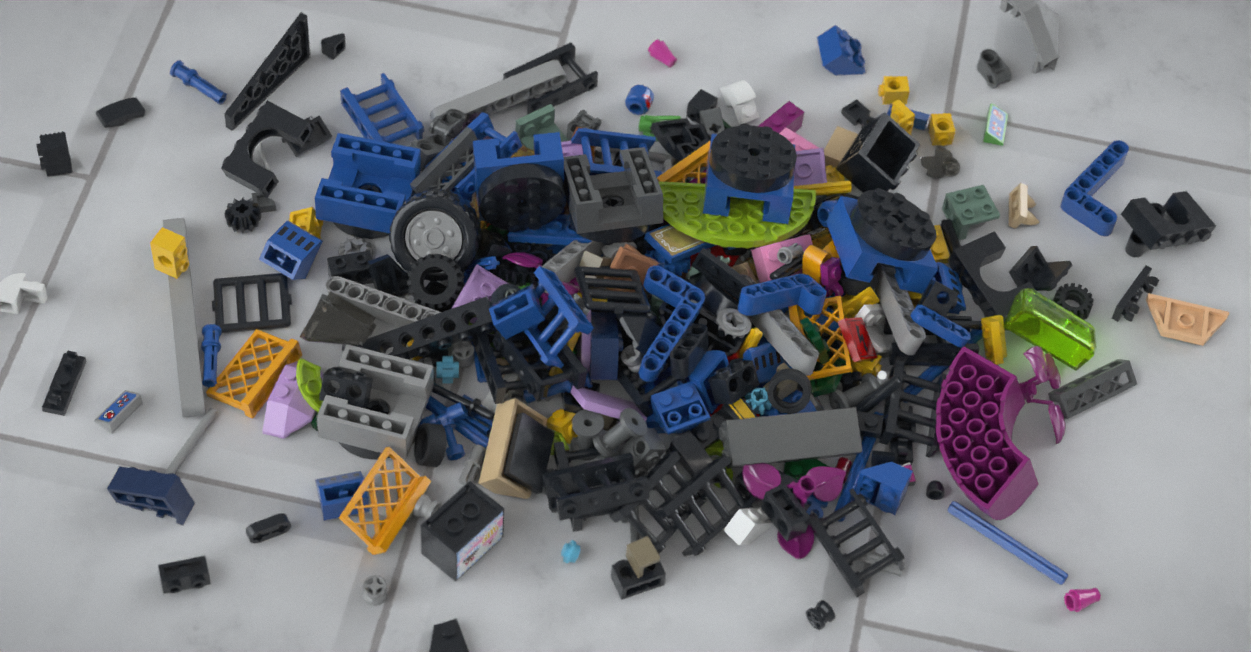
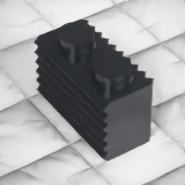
(55, 154)

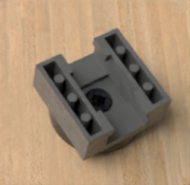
(614, 204)

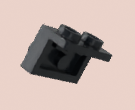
(184, 574)

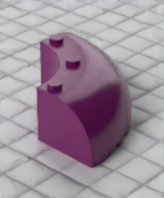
(976, 431)

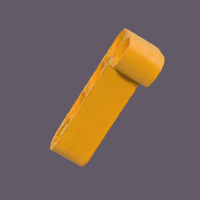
(814, 257)

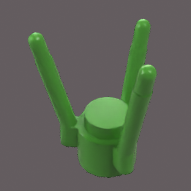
(646, 122)

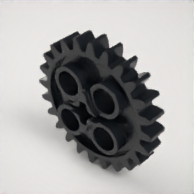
(517, 273)

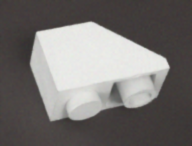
(748, 525)

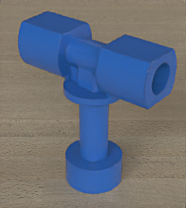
(454, 414)

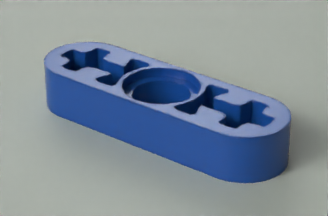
(940, 326)

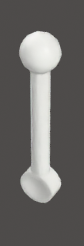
(266, 164)

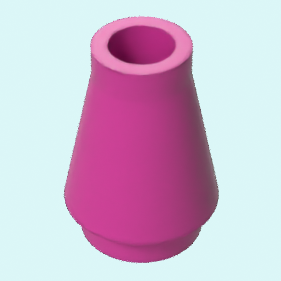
(662, 53)
(1081, 598)

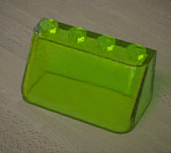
(1051, 328)

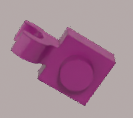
(830, 275)

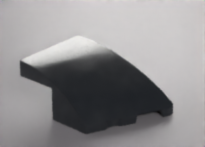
(680, 137)

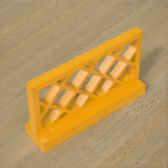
(688, 167)
(797, 313)
(260, 391)
(397, 514)

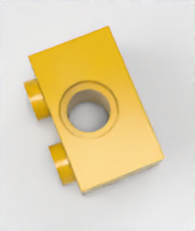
(169, 253)

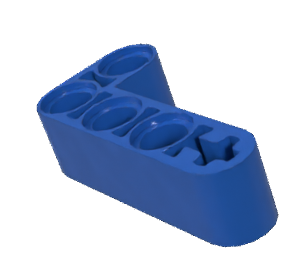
(782, 293)

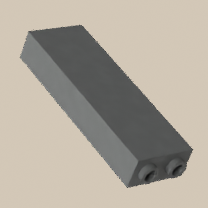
(791, 437)

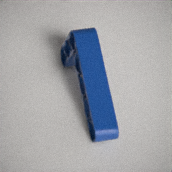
(1078, 195)
(674, 324)

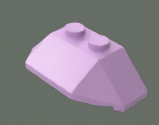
(286, 407)

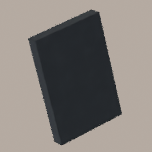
(529, 453)

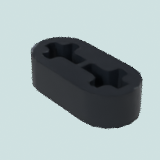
(268, 528)

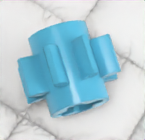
(447, 369)
(758, 400)

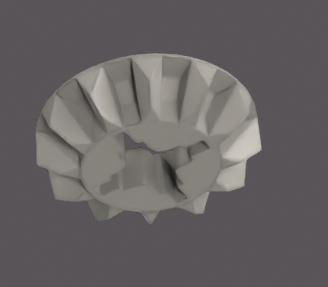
(361, 244)
(741, 322)

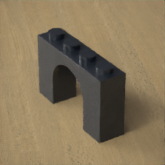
(269, 122)
(1158, 233)
(967, 263)

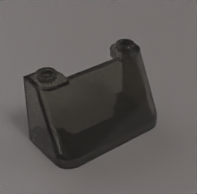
(338, 323)

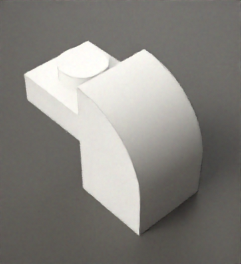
(741, 97)
(17, 289)

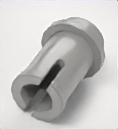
(787, 254)

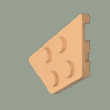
(1184, 319)

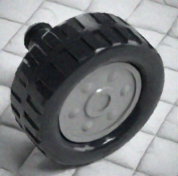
(435, 224)

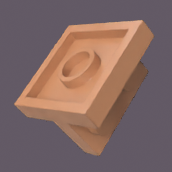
(631, 259)

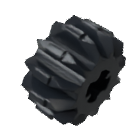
(242, 215)

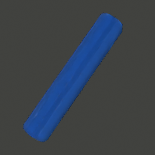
(487, 263)

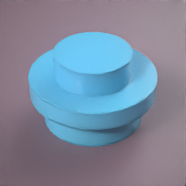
(570, 552)

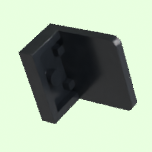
(1041, 274)

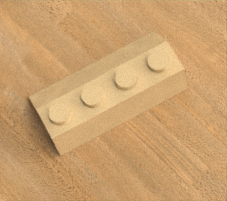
(498, 447)

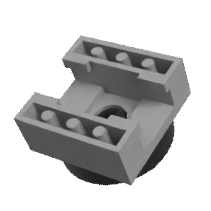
(394, 408)

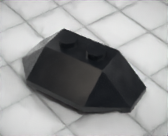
(640, 327)
(716, 338)

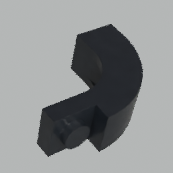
(715, 297)

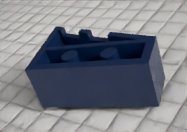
(605, 344)
(152, 491)

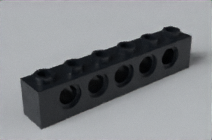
(439, 324)

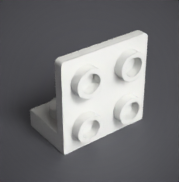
(873, 316)

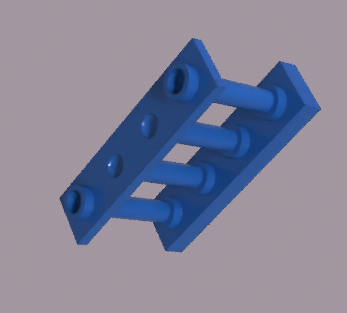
(482, 127)
(370, 129)
(607, 140)
(567, 309)

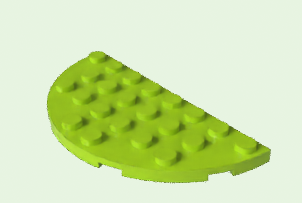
(745, 222)

